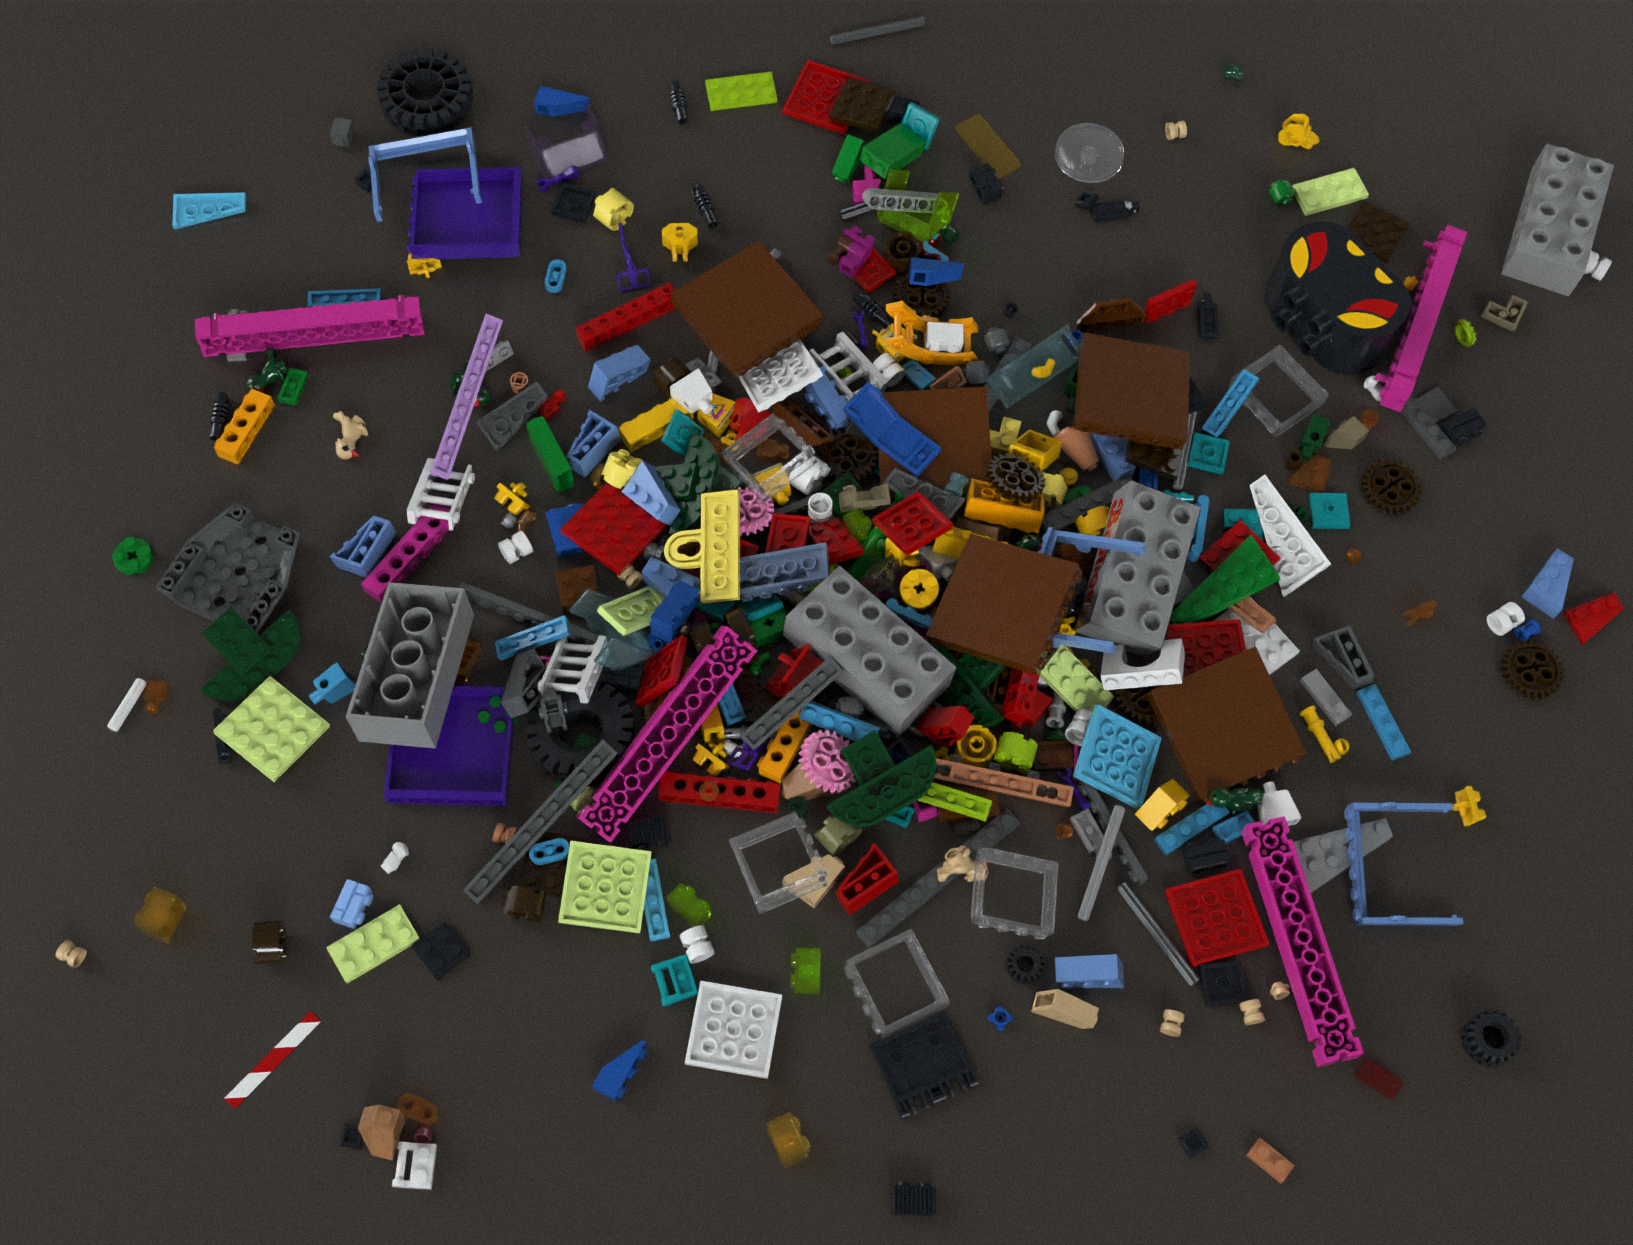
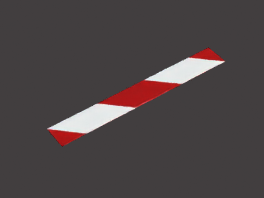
(272, 1059)

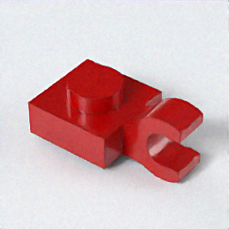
(551, 405)

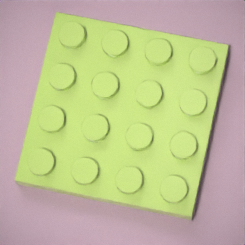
(271, 728)
(605, 887)

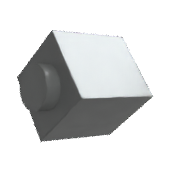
(342, 132)

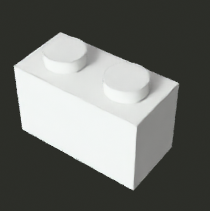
(944, 337)

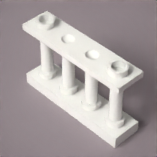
(853, 357)
(426, 484)
(588, 675)

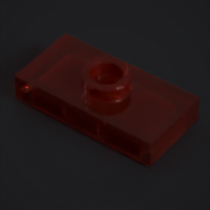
(1379, 1079)

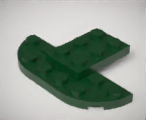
(690, 480)
(249, 655)
(968, 687)
(883, 785)

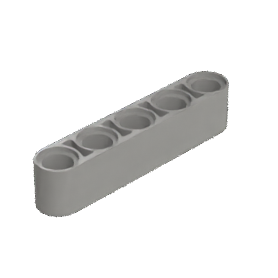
(897, 198)

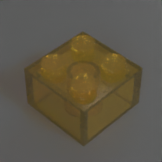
(160, 914)
(787, 1140)

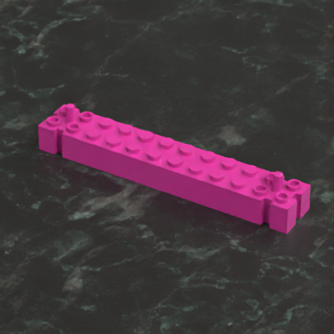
(1423, 317)
(309, 326)
(666, 733)
(1301, 942)

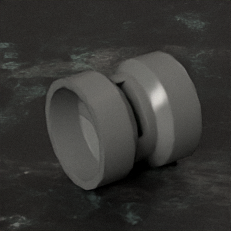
(654, 551)

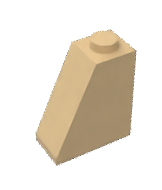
(834, 868)
(1065, 1008)

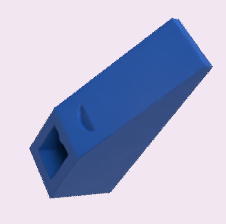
(557, 102)
(932, 272)
(615, 1074)

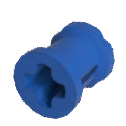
(1527, 630)

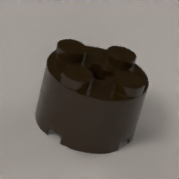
(900, 250)
(669, 374)
(523, 902)
(268, 943)

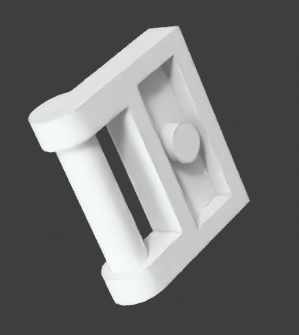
(422, 1165)

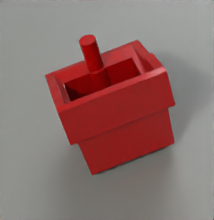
(792, 670)

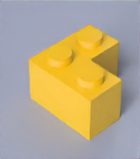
(1164, 801)

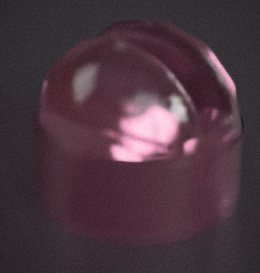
(423, 1134)

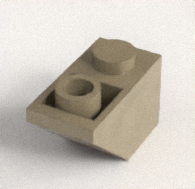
(1348, 435)

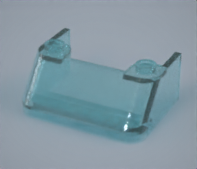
(620, 650)

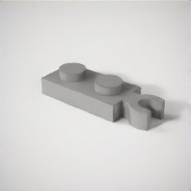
(1088, 831)

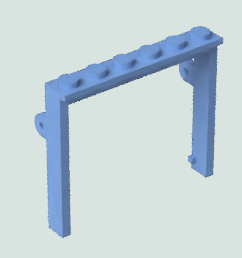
(420, 145)
(1084, 543)
(1356, 871)

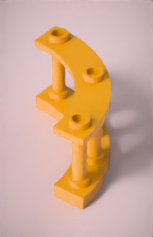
(905, 315)

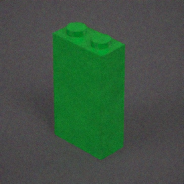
(892, 150)
(550, 454)

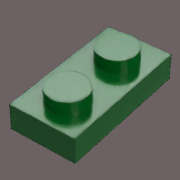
(293, 386)

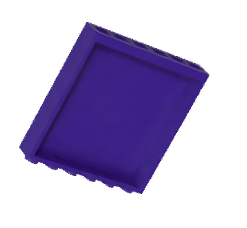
(451, 223)
(469, 758)

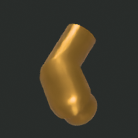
(595, 477)

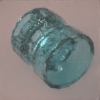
(956, 484)

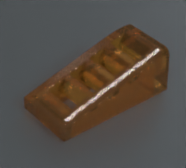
(465, 670)

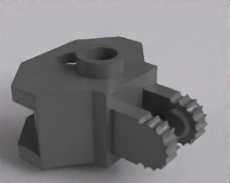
(553, 710)

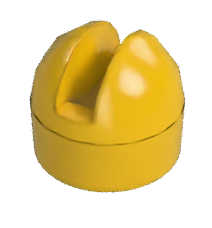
(1338, 745)

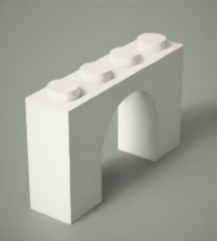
(1164, 671)

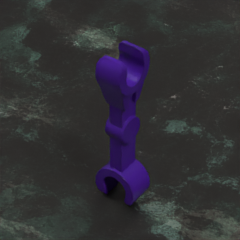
(571, 173)
(863, 338)
(1081, 802)

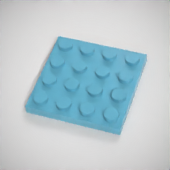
(1117, 756)

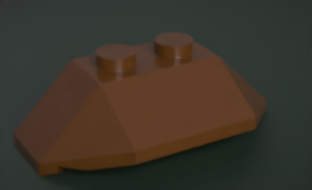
(1111, 315)
(803, 422)

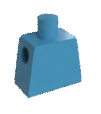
(332, 685)

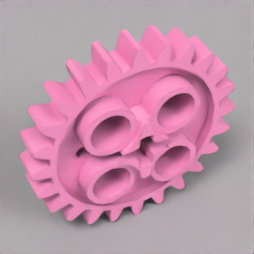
(757, 512)
(825, 762)

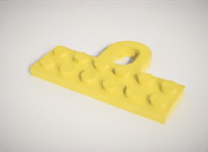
(719, 547)

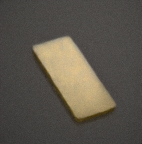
(987, 145)

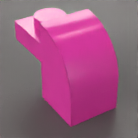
(861, 185)

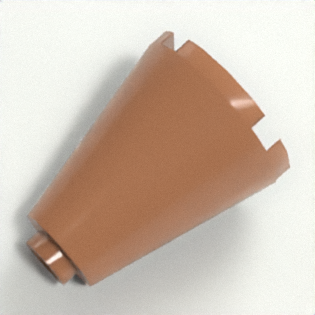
(1079, 447)

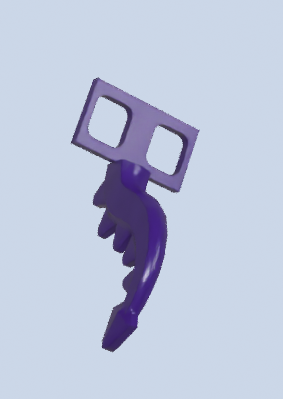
(631, 271)
(749, 751)

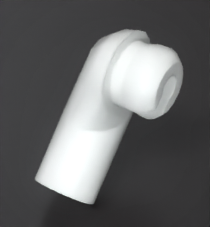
(1052, 421)
(730, 746)

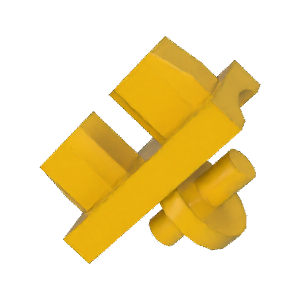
(423, 265)
(505, 493)
(703, 754)
(1467, 806)

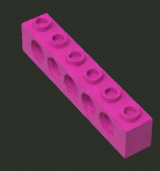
(398, 555)

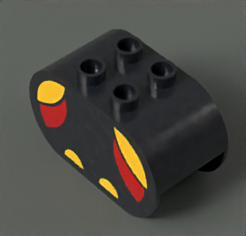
(1335, 298)

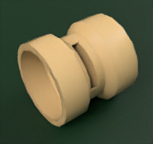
(1175, 130)
(631, 577)
(69, 952)
(1252, 1012)
(1172, 1023)

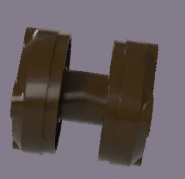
(735, 619)

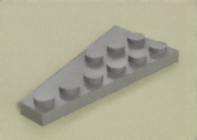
(1326, 854)

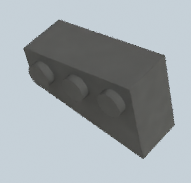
(1345, 656)
(522, 686)

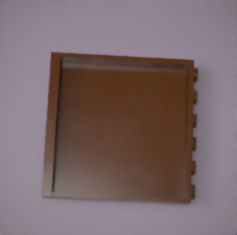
(747, 309)
(1132, 391)
(952, 420)
(1004, 604)
(1226, 724)

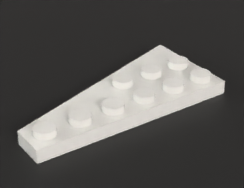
(1287, 538)

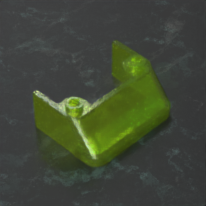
(920, 225)

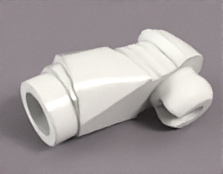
(1374, 387)
(395, 857)

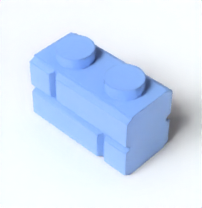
(351, 904)

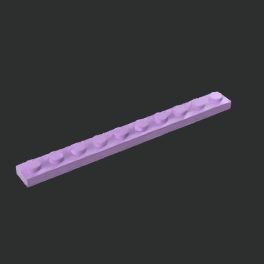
(466, 397)

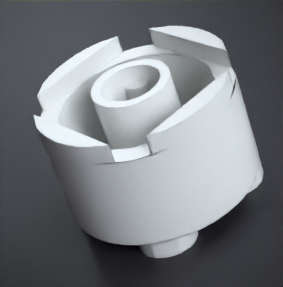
(812, 478)

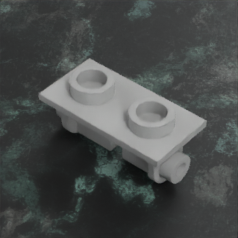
(500, 353)
(709, 376)

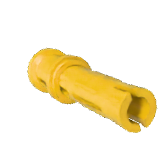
(1316, 726)

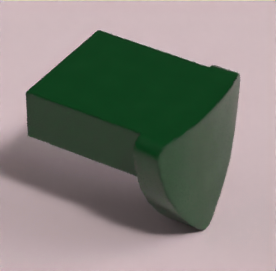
(1056, 734)

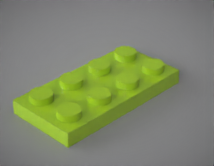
(741, 91)

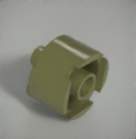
(837, 835)

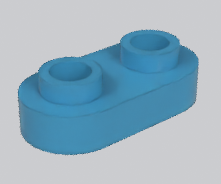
(554, 277)
(549, 849)

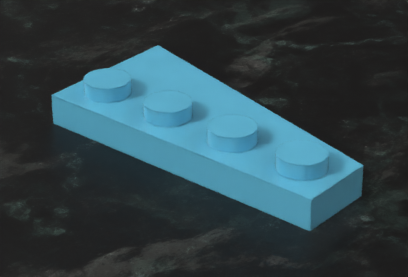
(204, 207)

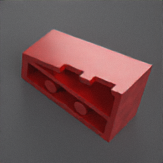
(945, 724)
(867, 881)

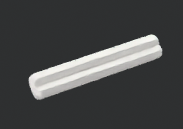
(126, 705)

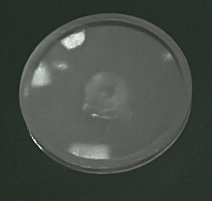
(1089, 152)

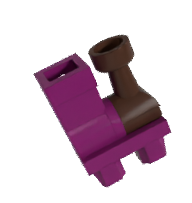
(856, 249)

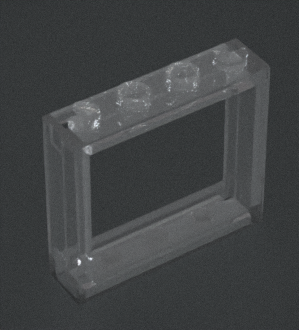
(1300, 378)
(782, 476)
(1028, 863)
(791, 891)
(927, 971)

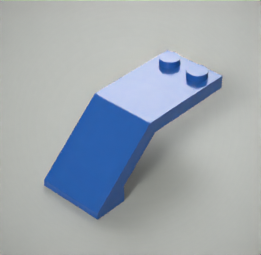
(890, 431)

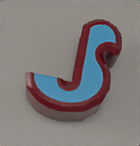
(929, 249)

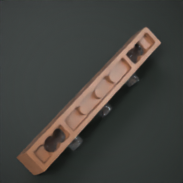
(1003, 783)

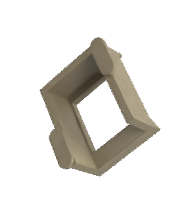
(866, 500)

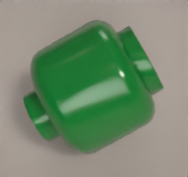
(1281, 192)

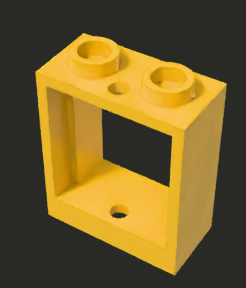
(1033, 447)

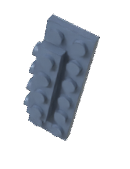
(783, 571)

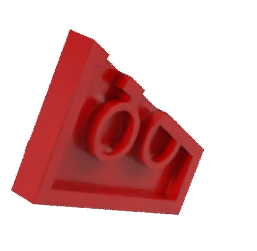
(1592, 616)

